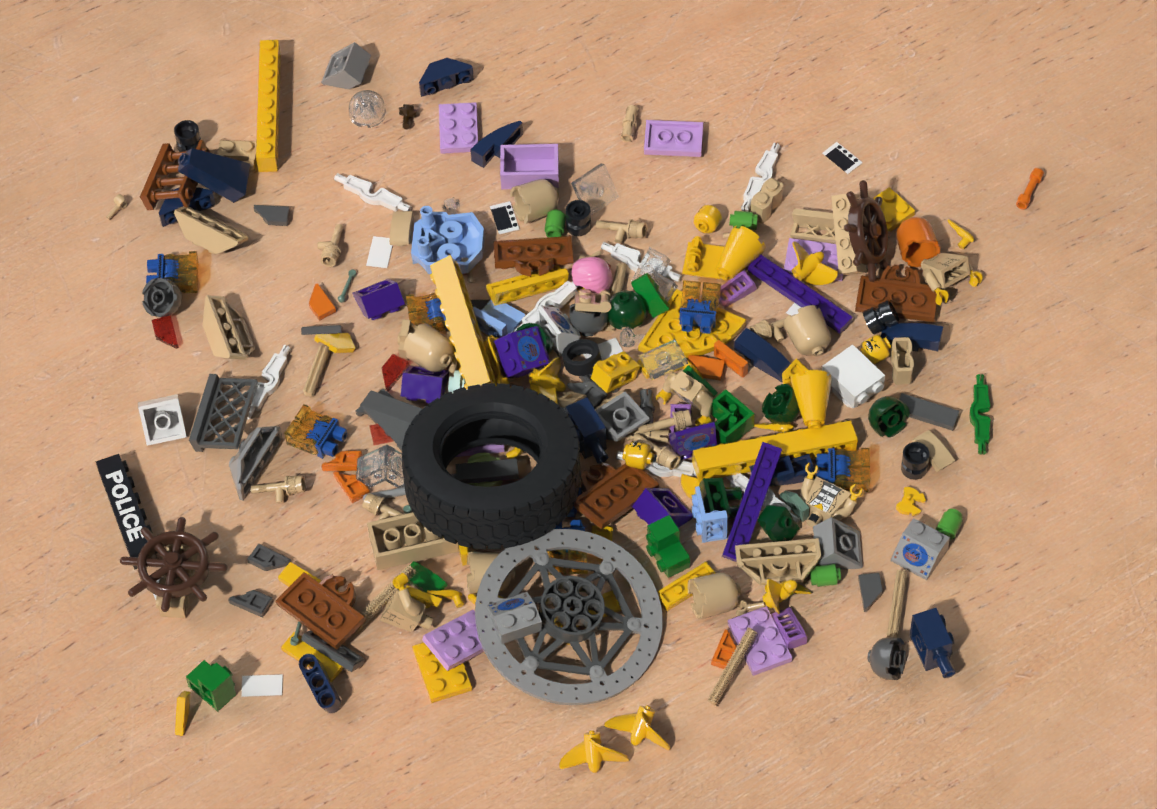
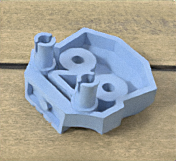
(435, 240)

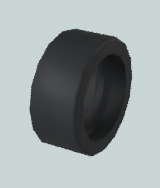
(579, 347)

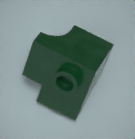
(778, 523)

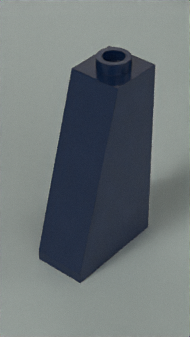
(218, 173)

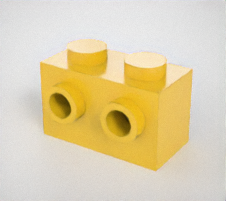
(615, 371)

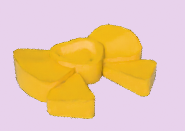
(906, 505)

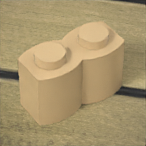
(767, 199)
(902, 361)

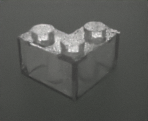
(655, 265)
(381, 466)

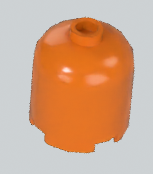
(917, 241)

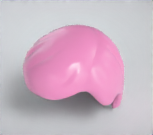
(592, 274)

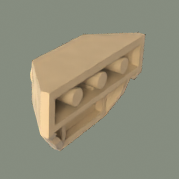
(208, 231)
(226, 329)
(778, 560)

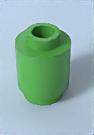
(745, 219)
(555, 223)
(950, 523)
(825, 575)

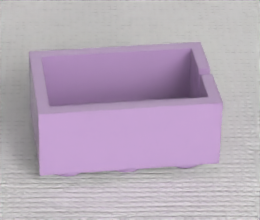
(528, 163)

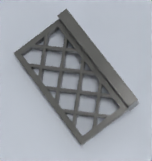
(208, 406)

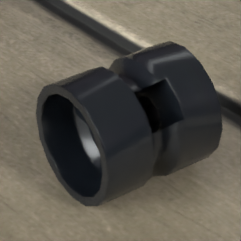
(187, 135)
(578, 218)
(882, 316)
(915, 460)

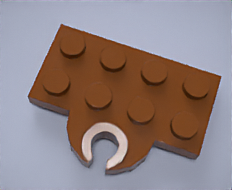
(533, 254)
(906, 294)
(611, 492)
(323, 607)

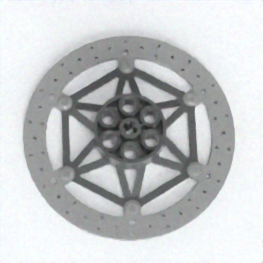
(605, 549)

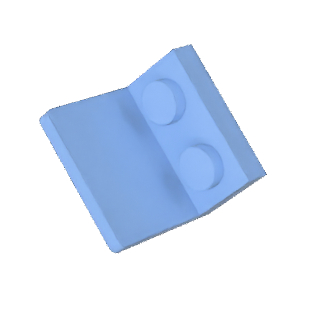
(498, 319)
(710, 525)

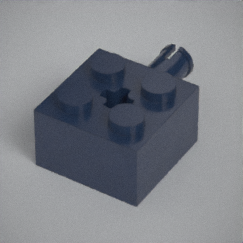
(589, 429)
(932, 641)

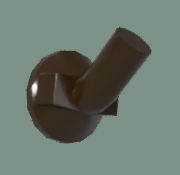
(407, 112)

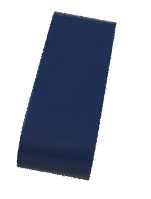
(313, 676)

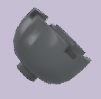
(161, 297)
(587, 321)
(887, 658)

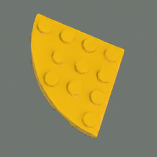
(668, 328)

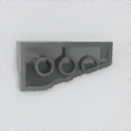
(390, 414)

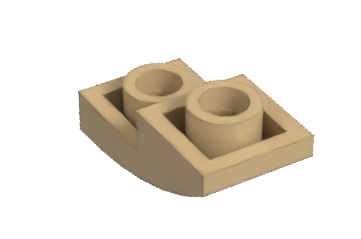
(401, 228)
(938, 455)

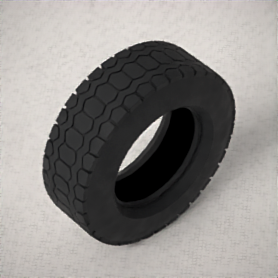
(495, 513)

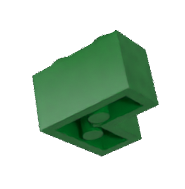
(732, 418)
(665, 546)
(212, 684)

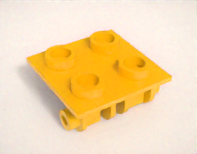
(702, 259)

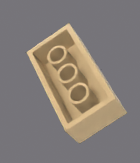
(405, 540)

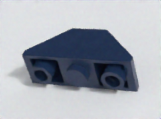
(444, 75)
(201, 200)

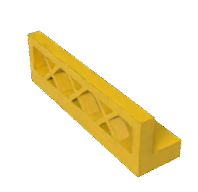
(526, 286)

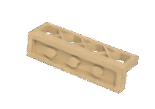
(813, 222)

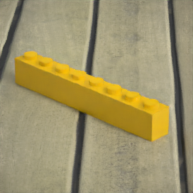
(268, 106)
(461, 322)
(738, 456)

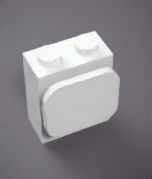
(854, 377)

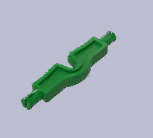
(980, 405)

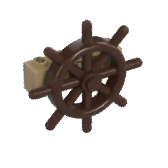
(860, 233)
(176, 566)

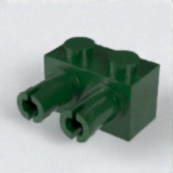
(716, 496)

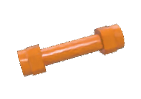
(1035, 178)

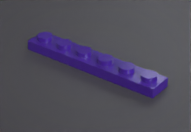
(799, 292)
(752, 499)

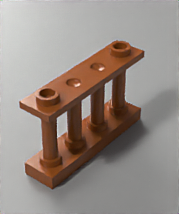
(159, 178)

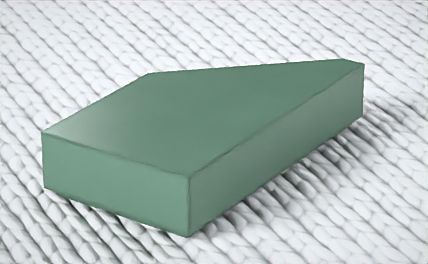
(797, 505)

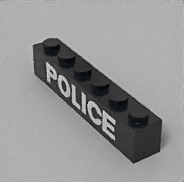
(124, 503)

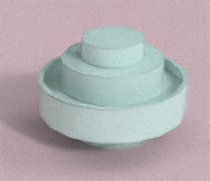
(456, 382)

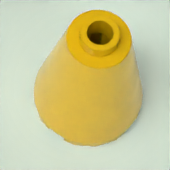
(739, 252)
(812, 396)

